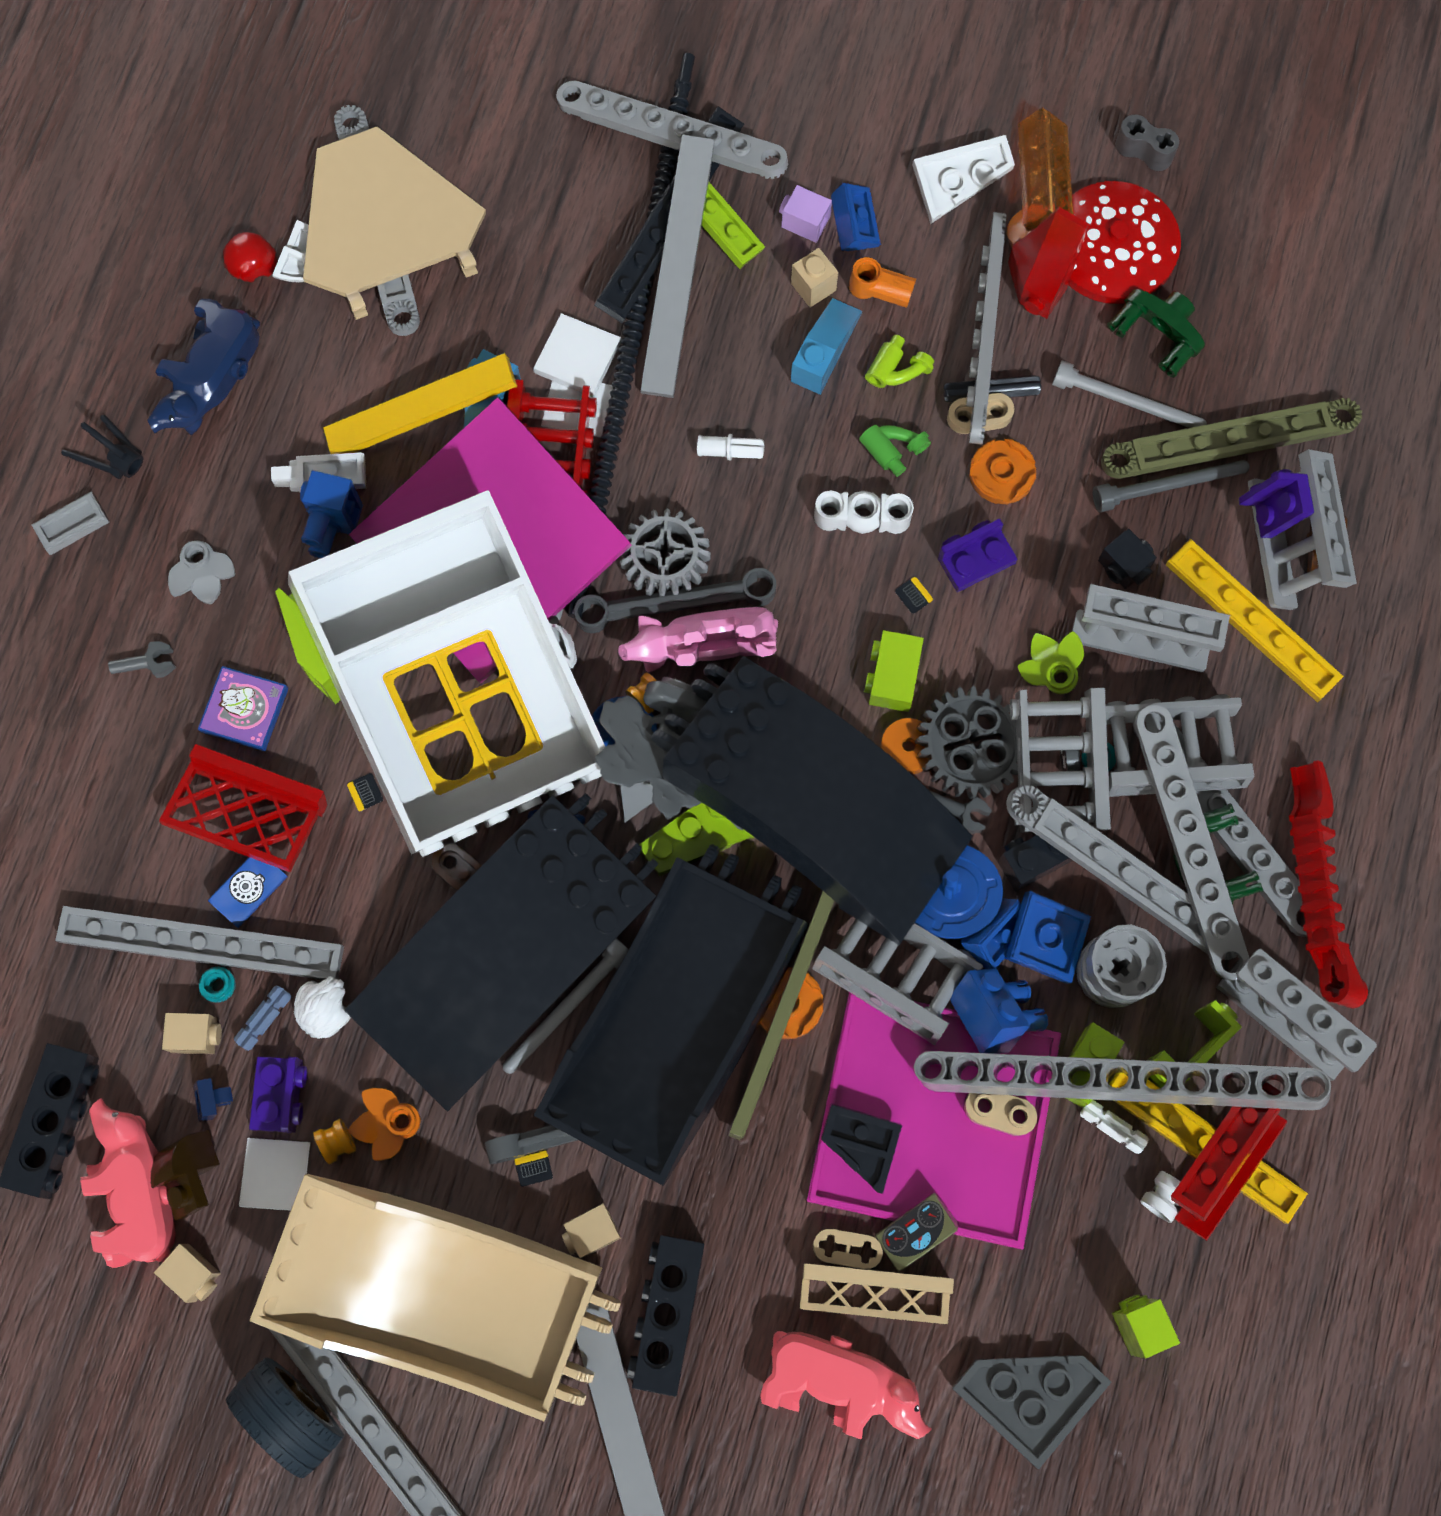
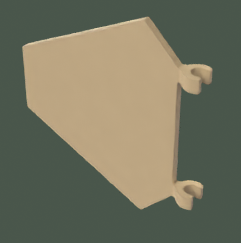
(382, 217)

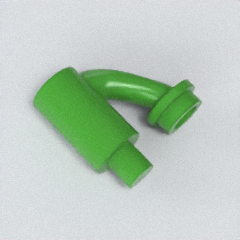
(885, 453)

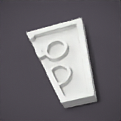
(960, 173)

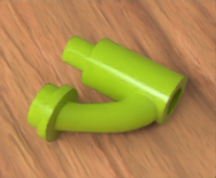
(882, 368)

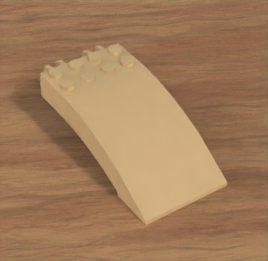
(431, 1295)

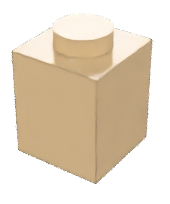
(814, 277)
(191, 1033)
(590, 1232)
(188, 1274)

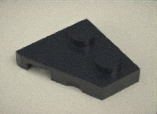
(862, 1142)

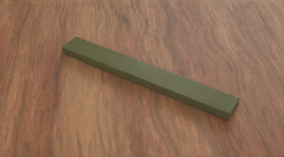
(781, 1017)

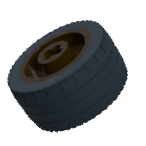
(284, 1418)

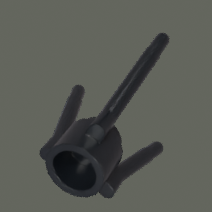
(123, 458)

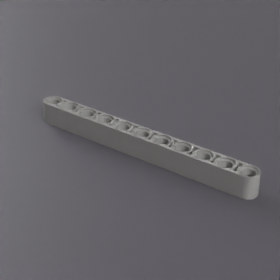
(1134, 1090)

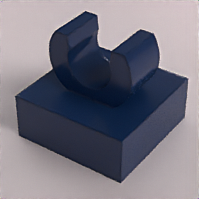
(208, 1099)

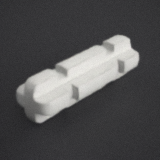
(1114, 1127)

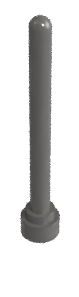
(1107, 497)

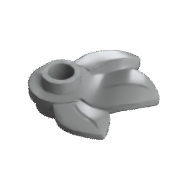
(200, 577)

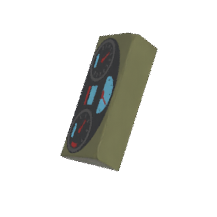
(917, 1231)

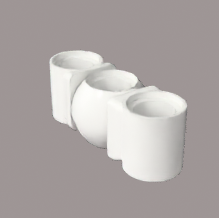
(878, 507)

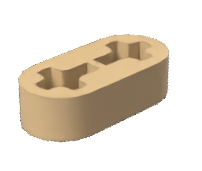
(846, 1258)

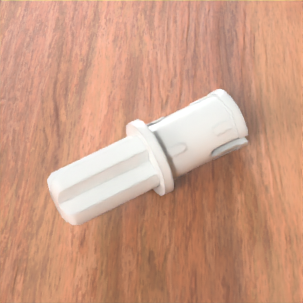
(730, 447)

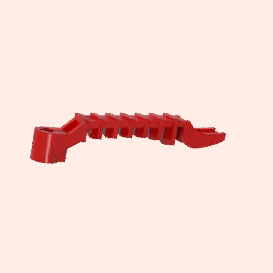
(1336, 968)

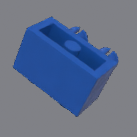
(331, 508)
(992, 1012)

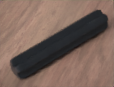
(1009, 386)

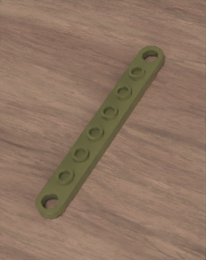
(1231, 438)

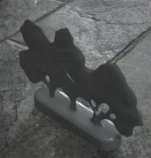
(635, 754)

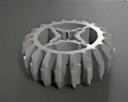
(678, 553)

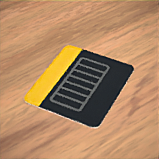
(913, 595)
(365, 792)
(533, 1168)

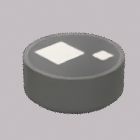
(1070, 760)

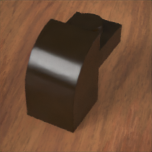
(179, 1170)

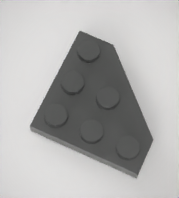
(1032, 1398)

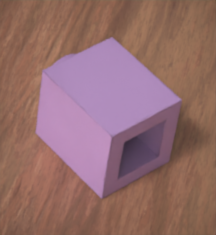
(805, 213)

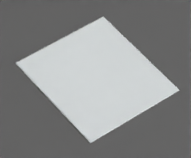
(570, 420)
(273, 1173)

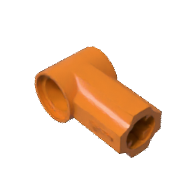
(883, 284)

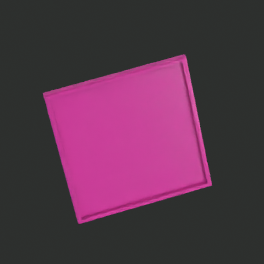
(547, 515)
(973, 1169)

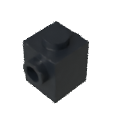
(1128, 559)

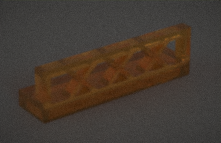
(1041, 169)

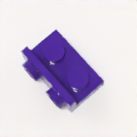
(1280, 502)
(976, 555)
(277, 1094)

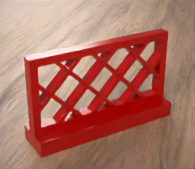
(249, 779)

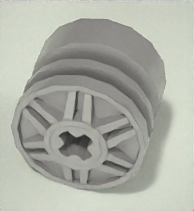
(1140, 962)

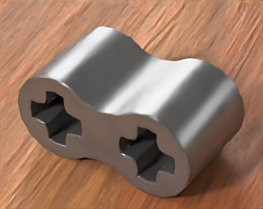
(1146, 142)

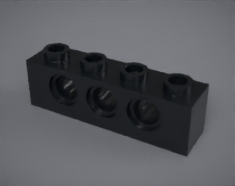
(19, 1170)
(665, 1376)

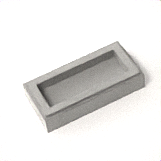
(70, 523)

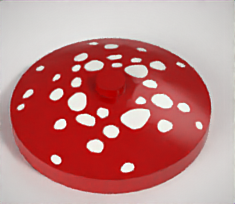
(1127, 244)

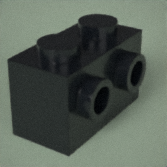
(1030, 861)

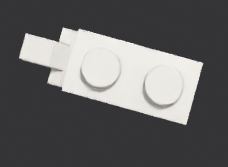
(343, 465)

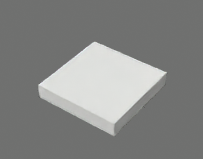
(577, 354)

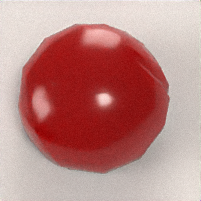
(249, 257)

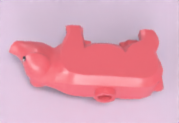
(140, 1212)
(844, 1378)

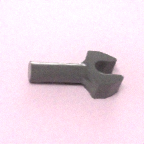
(144, 661)
(963, 811)

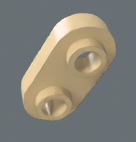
(996, 401)
(1001, 1113)

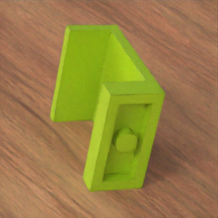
(1220, 1021)

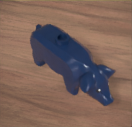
(211, 367)

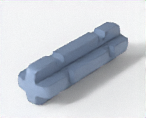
(262, 1018)

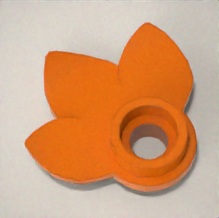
(380, 1123)

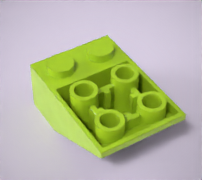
(304, 646)

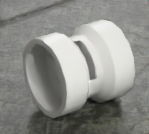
(1160, 1200)

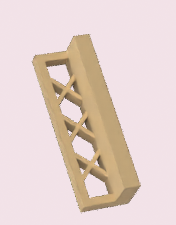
(881, 1279)

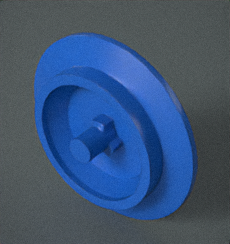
(965, 899)

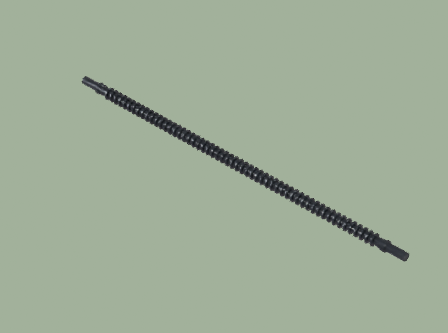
(634, 325)

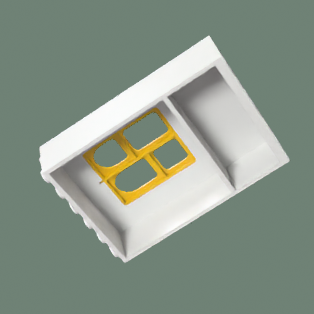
(411, 604)

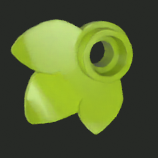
(1052, 658)

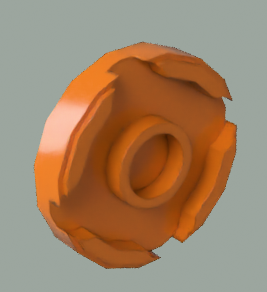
(1002, 471)
(805, 1011)

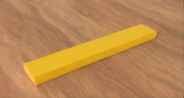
(421, 406)
(1254, 620)
(1191, 1135)

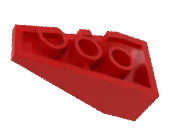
(1045, 261)

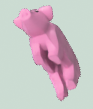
(703, 637)

